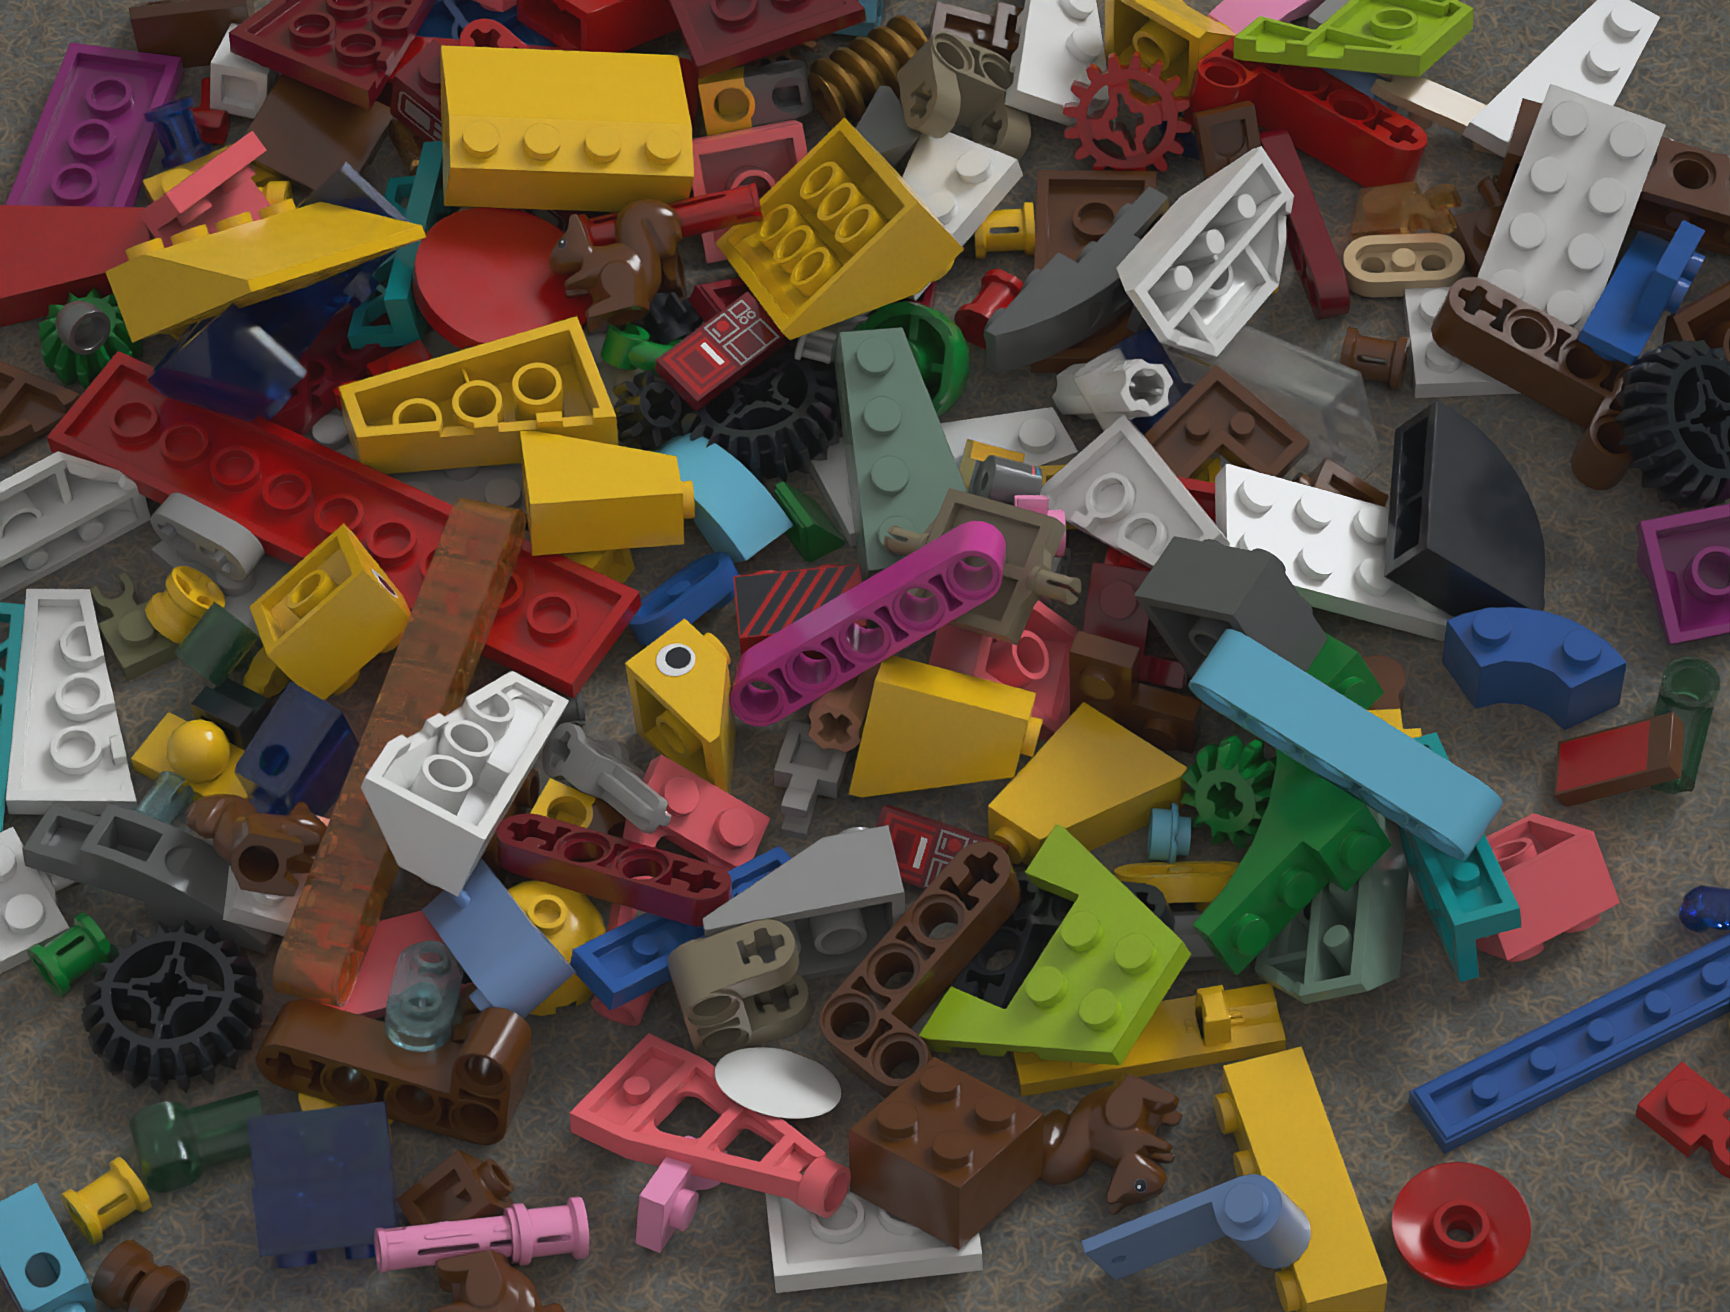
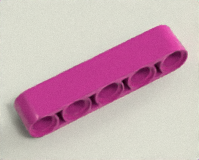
(880, 599)

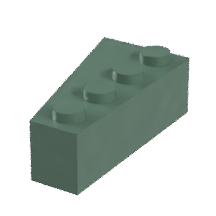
(891, 442)

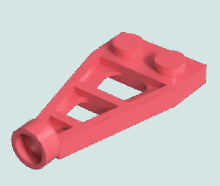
(701, 822)
(654, 1080)

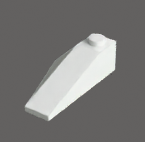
(458, 776)

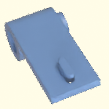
(497, 944)
(1244, 1209)

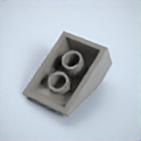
(831, 896)

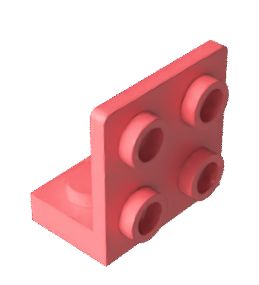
(210, 193)

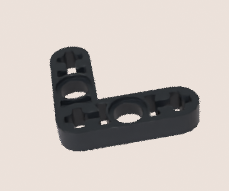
(1036, 925)

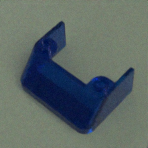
(249, 355)

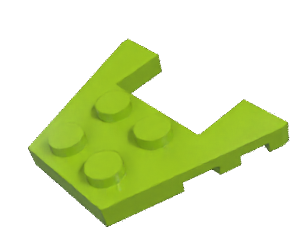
(1363, 37)
(1090, 983)

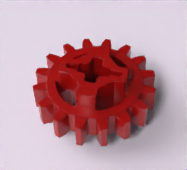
(1153, 109)

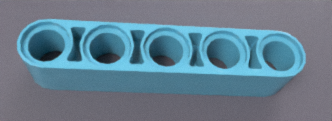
(1346, 744)

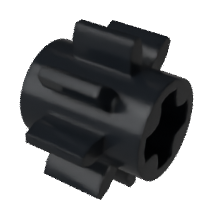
(670, 319)
(647, 410)

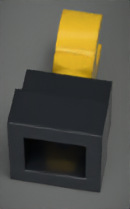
(242, 708)

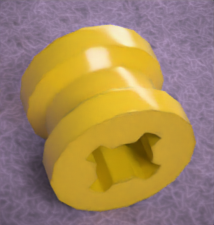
(183, 602)

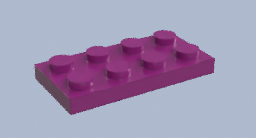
(92, 129)

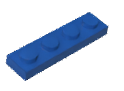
(635, 954)

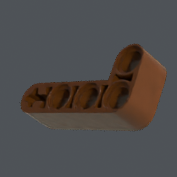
(1544, 363)
(931, 961)
(449, 1090)

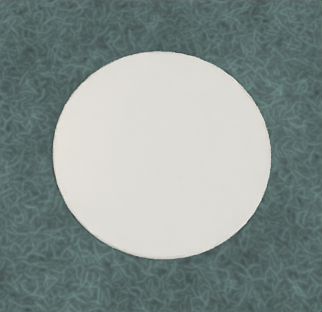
(777, 1083)

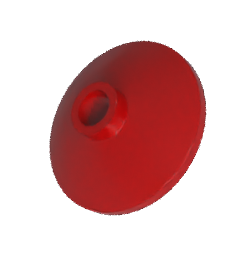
(1464, 1199)

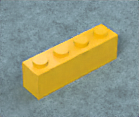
(1289, 1140)

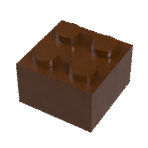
(946, 1152)

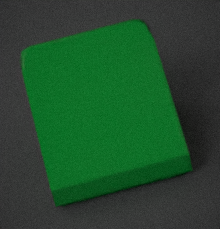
(812, 529)

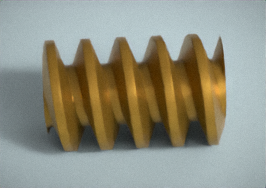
(860, 69)

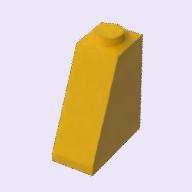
(600, 495)
(940, 730)
(1088, 780)

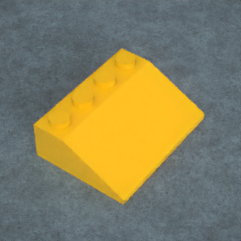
(563, 129)
(838, 238)
(247, 262)

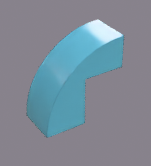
(730, 502)

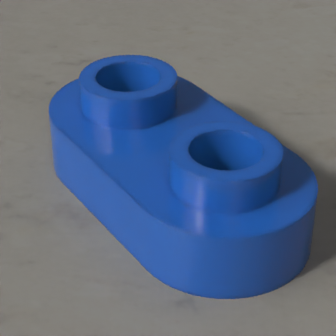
(688, 594)

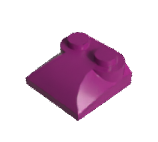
(1688, 572)

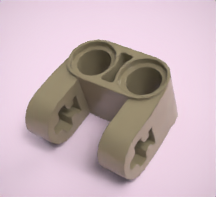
(962, 84)
(722, 993)

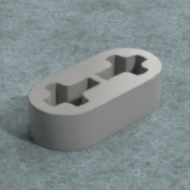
(207, 536)

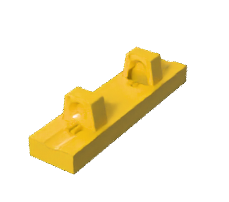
(1235, 1027)

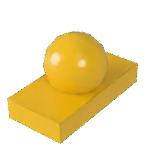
(195, 752)

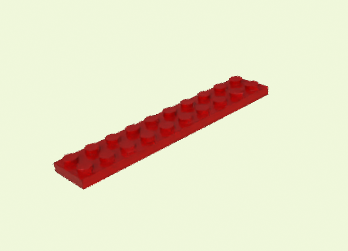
(296, 493)

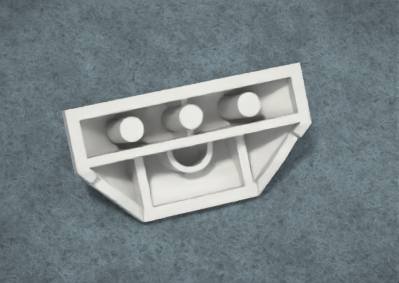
(1212, 257)
(60, 514)

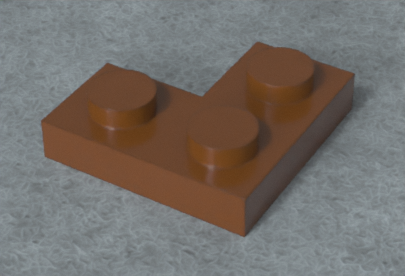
(1226, 421)
(1108, 679)

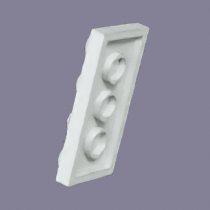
(1570, 204)
(1328, 547)

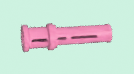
(516, 1234)

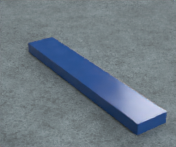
(1576, 1047)

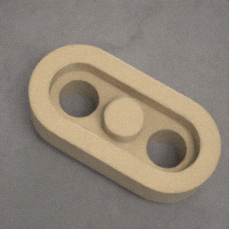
(1401, 263)

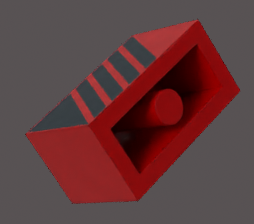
(776, 599)

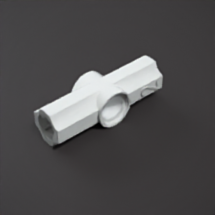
(1111, 388)

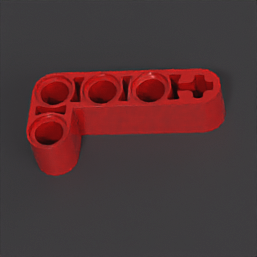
(1318, 111)

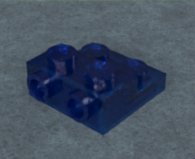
(322, 1181)

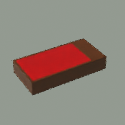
(1619, 759)

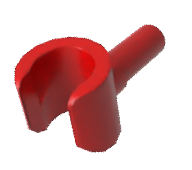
(212, 123)

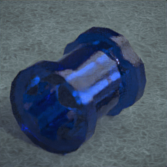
(177, 132)

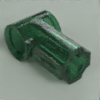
(217, 645)
(1698, 680)
(180, 1142)

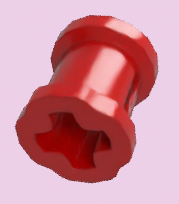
(996, 292)

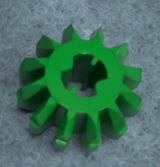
(85, 368)
(1230, 789)

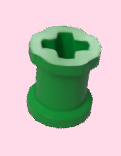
(70, 954)

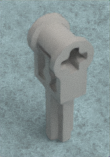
(605, 773)

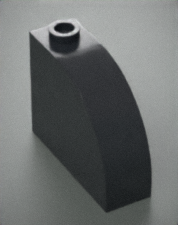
(1460, 519)

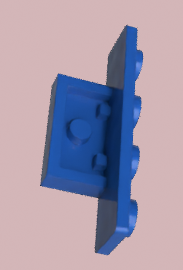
(1645, 284)

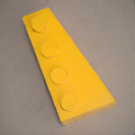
(477, 401)

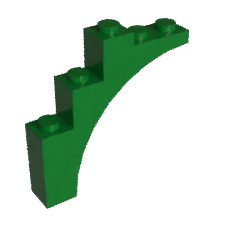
(1303, 841)

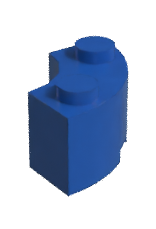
(1533, 662)

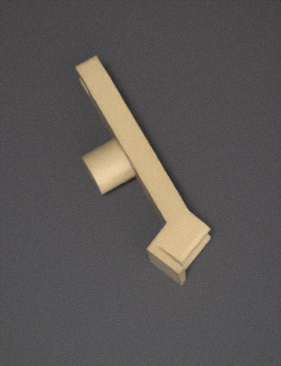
(1429, 103)

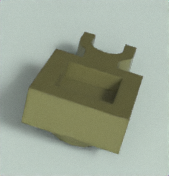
(128, 632)

